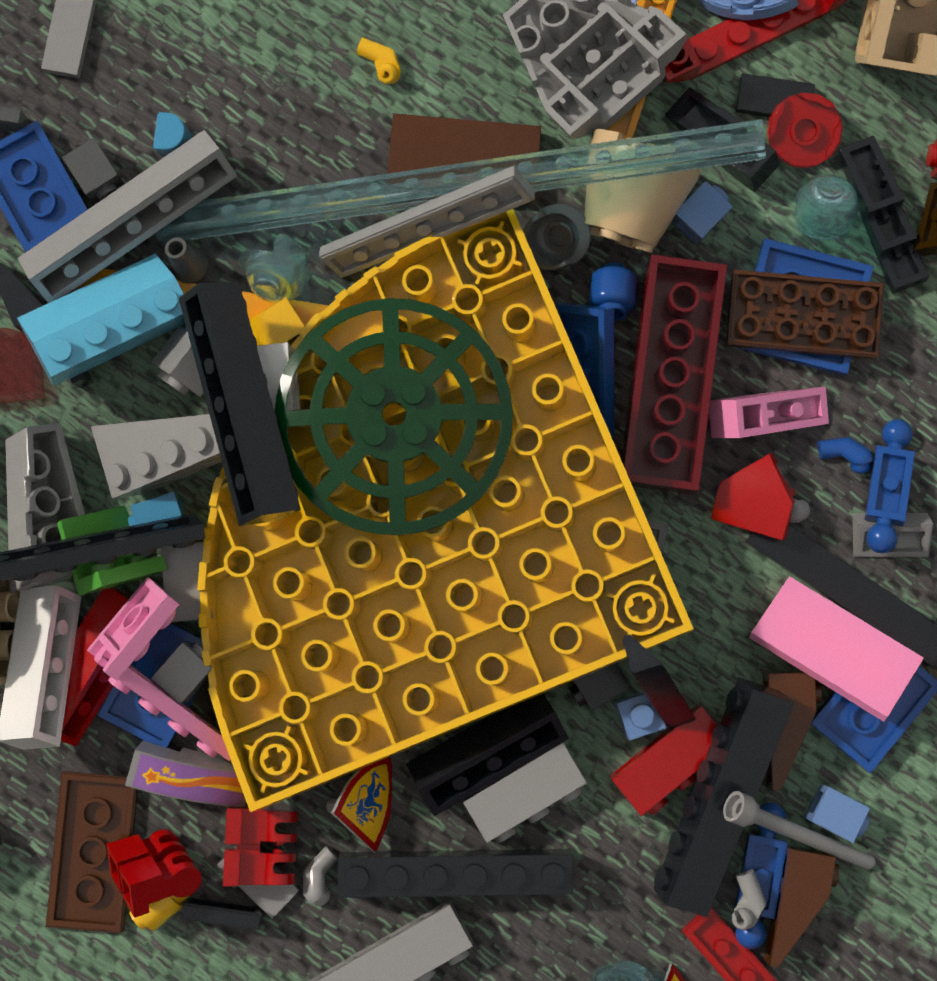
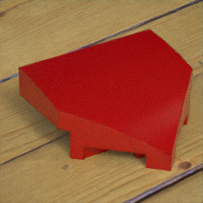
(756, 499)

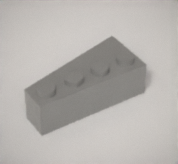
(39, 494)

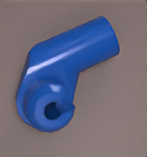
(849, 449)

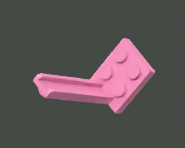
(127, 641)

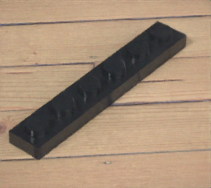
(100, 547)

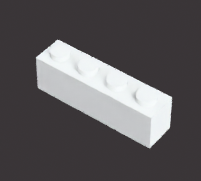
(39, 668)

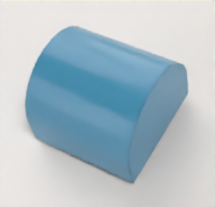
(169, 133)

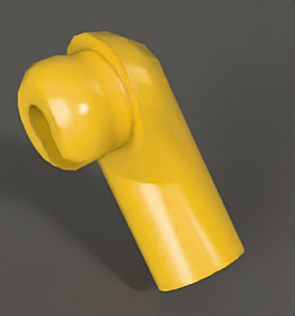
(384, 60)

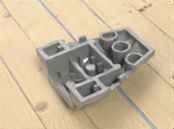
(592, 57)

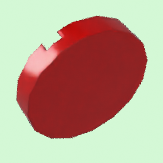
(804, 130)

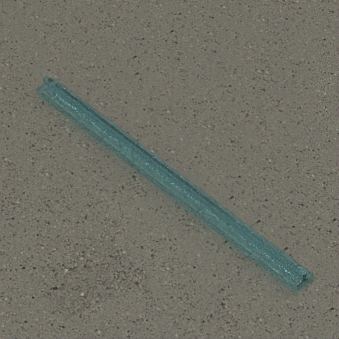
(412, 188)

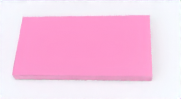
(836, 648)

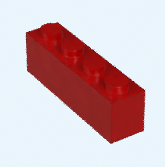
(87, 680)

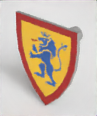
(366, 803)

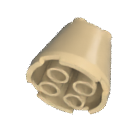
(635, 209)

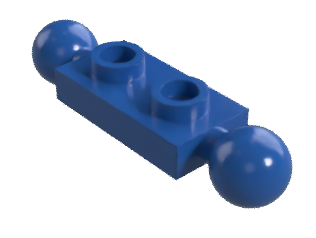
(889, 486)
(767, 858)

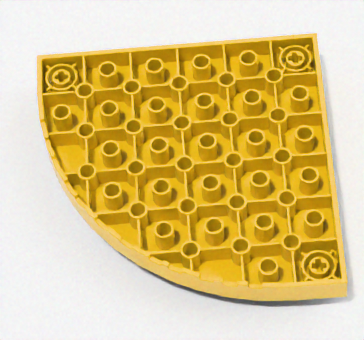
(371, 643)

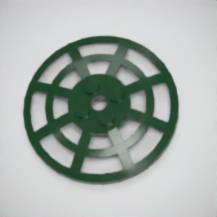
(400, 442)

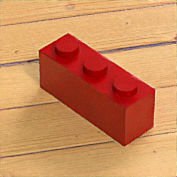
(665, 764)

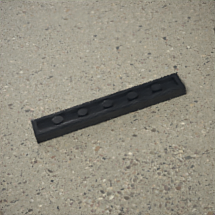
(851, 591)

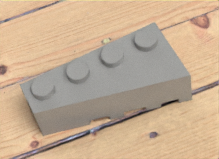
(154, 452)

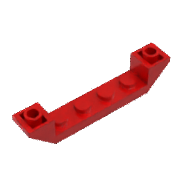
(738, 37)

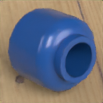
(614, 288)

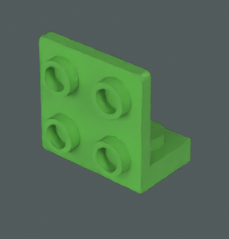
(126, 569)

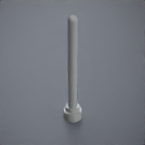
(744, 811)

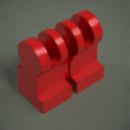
(246, 863)
(151, 869)

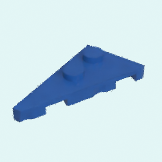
(592, 339)

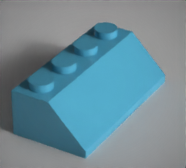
(104, 319)

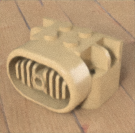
(899, 35)

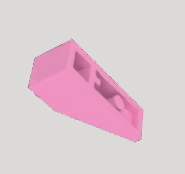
(768, 412)

